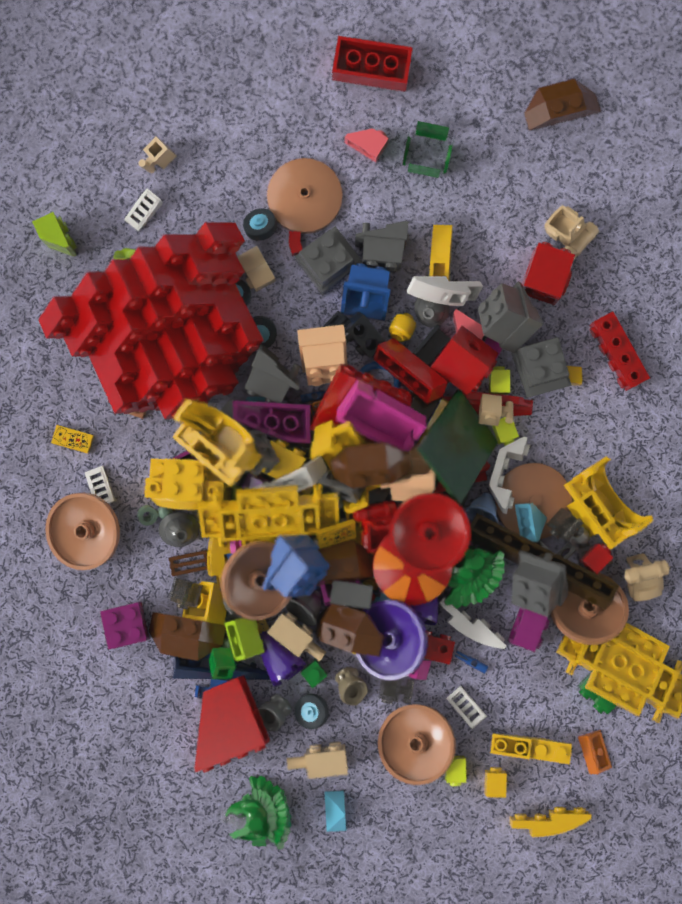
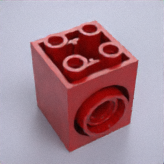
(548, 273)
(465, 361)

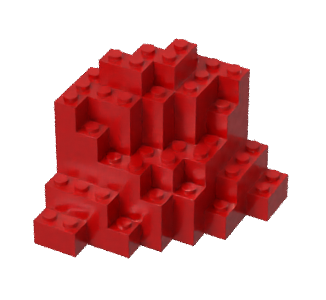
(162, 321)

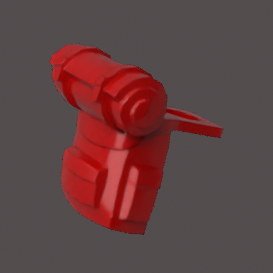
(375, 523)

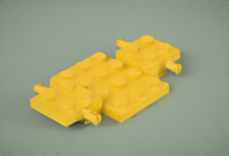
(267, 514)
(629, 671)

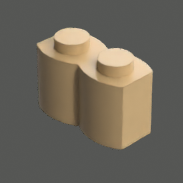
(256, 269)

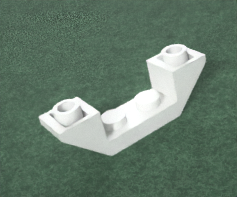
(515, 450)
(302, 477)

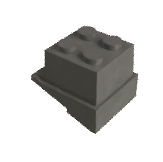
(383, 246)
(327, 260)
(509, 316)
(541, 367)
(270, 377)
(539, 584)

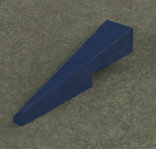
(194, 669)

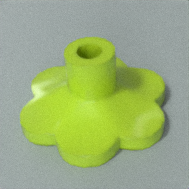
(125, 253)

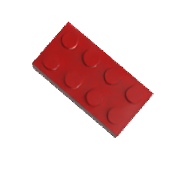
(371, 63)

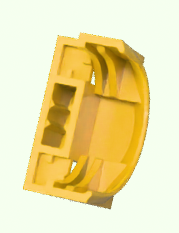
(329, 442)
(225, 444)
(289, 459)
(183, 484)
(601, 507)

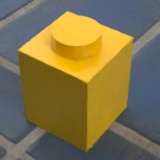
(495, 782)

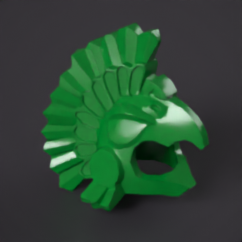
(475, 577)
(265, 814)

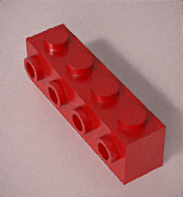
(619, 351)
(410, 370)
(439, 648)

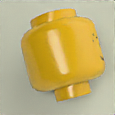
(402, 327)

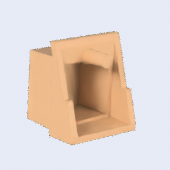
(322, 352)
(417, 481)

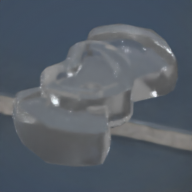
(233, 820)

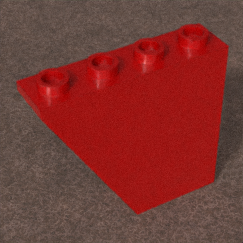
(341, 385)
(228, 725)

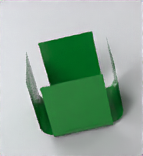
(430, 131)

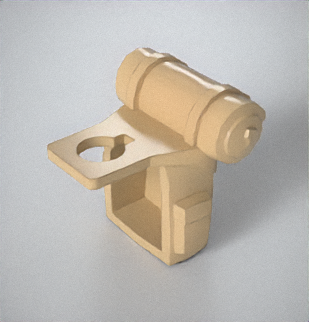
(570, 229)
(646, 580)

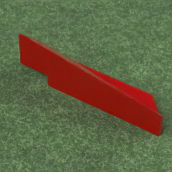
(521, 406)

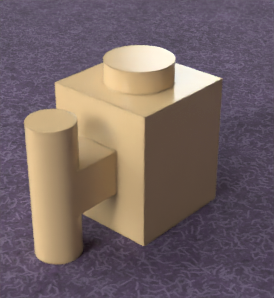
(158, 154)
(492, 409)

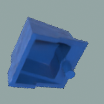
(366, 292)
(295, 566)

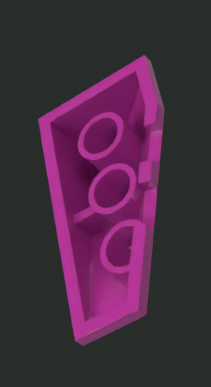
(279, 420)

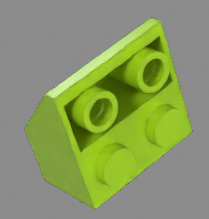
(54, 234)
(244, 638)

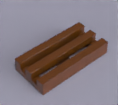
(173, 566)

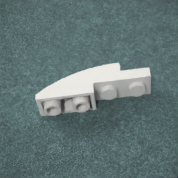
(441, 291)
(477, 630)

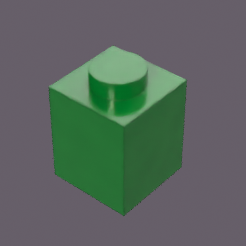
(222, 663)
(314, 673)

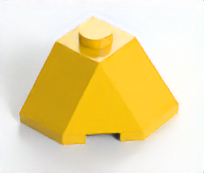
(210, 605)

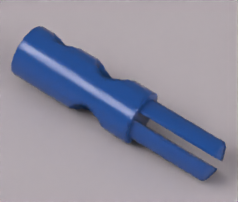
(307, 397)
(480, 666)

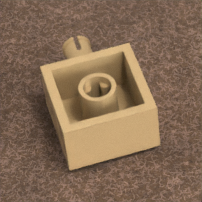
(295, 637)
(321, 760)

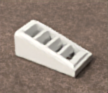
(138, 206)
(111, 498)
(478, 719)

